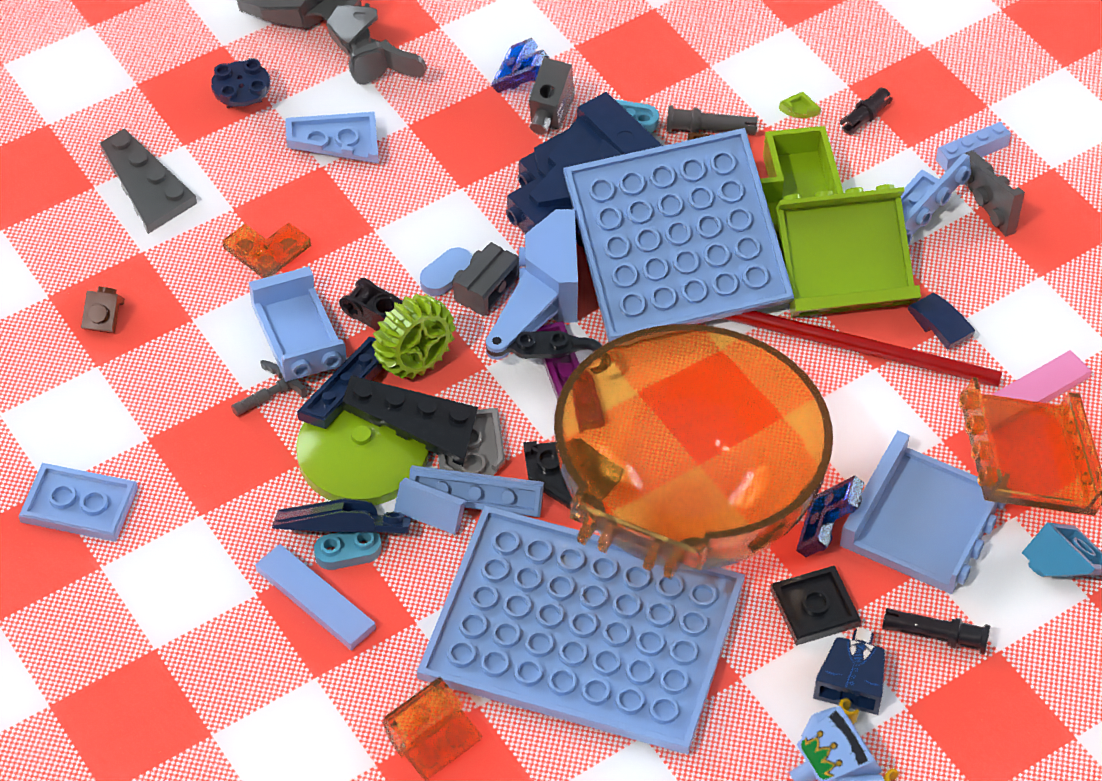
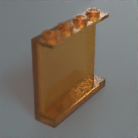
(1033, 451)

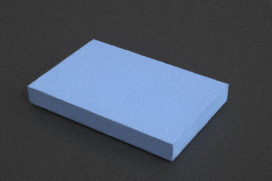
(78, 502)

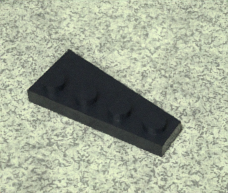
(431, 420)

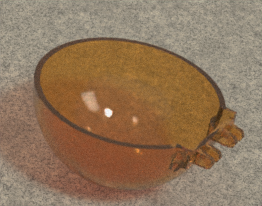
(690, 446)

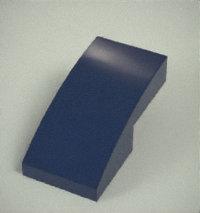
(943, 319)

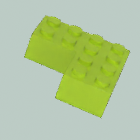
(798, 164)

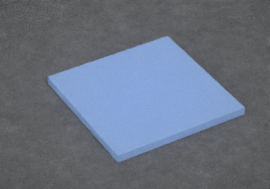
(678, 234)

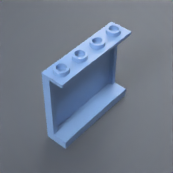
(920, 517)

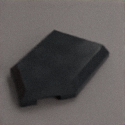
(544, 467)

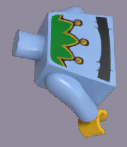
(836, 749)

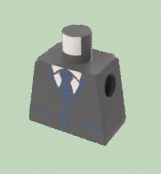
(550, 105)

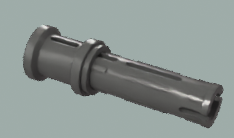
(696, 120)

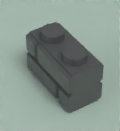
(486, 278)

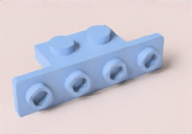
(927, 193)

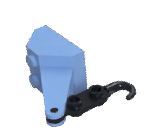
(544, 292)

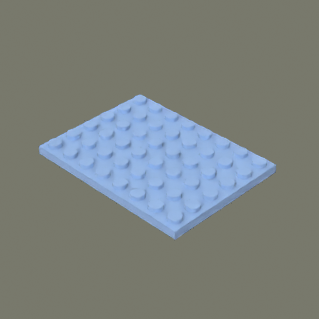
(581, 631)

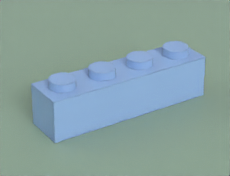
(982, 142)

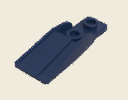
(341, 516)

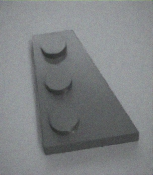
(995, 194)

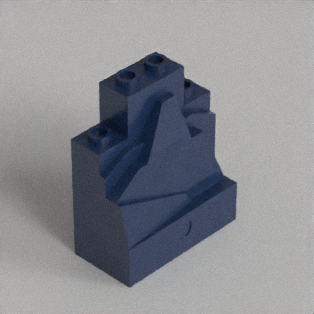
(599, 132)

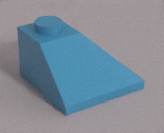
(1063, 552)

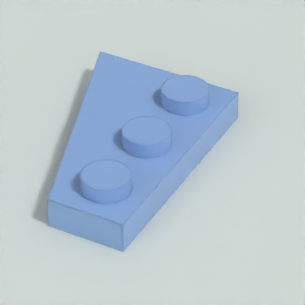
(335, 135)

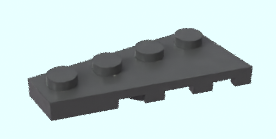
(150, 186)

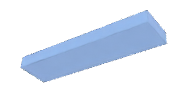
(499, 492)
(315, 597)

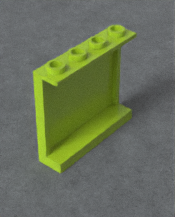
(846, 250)

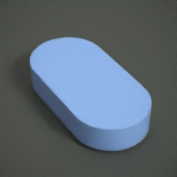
(439, 274)

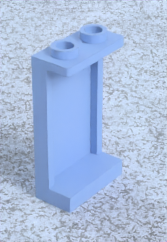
(296, 324)

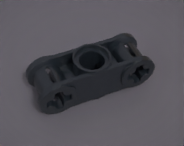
(368, 303)

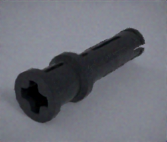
(953, 632)

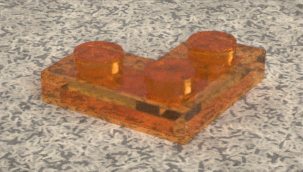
(269, 254)

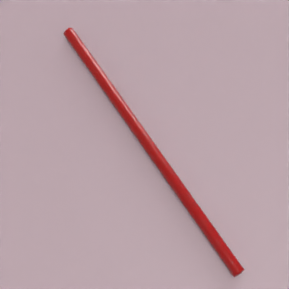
(868, 346)

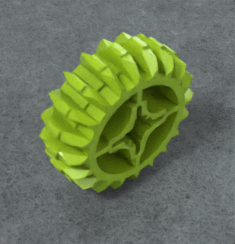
(413, 336)

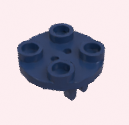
(240, 83)

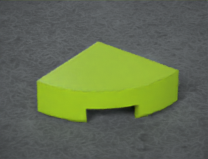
(800, 104)

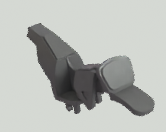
(347, 28)

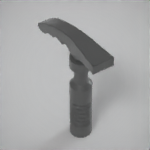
(265, 394)

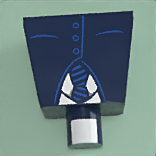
(853, 672)

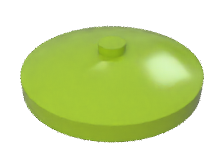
(356, 459)

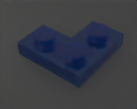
(519, 65)
(825, 509)

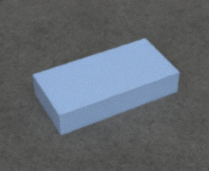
(430, 506)

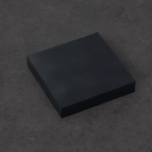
(815, 605)

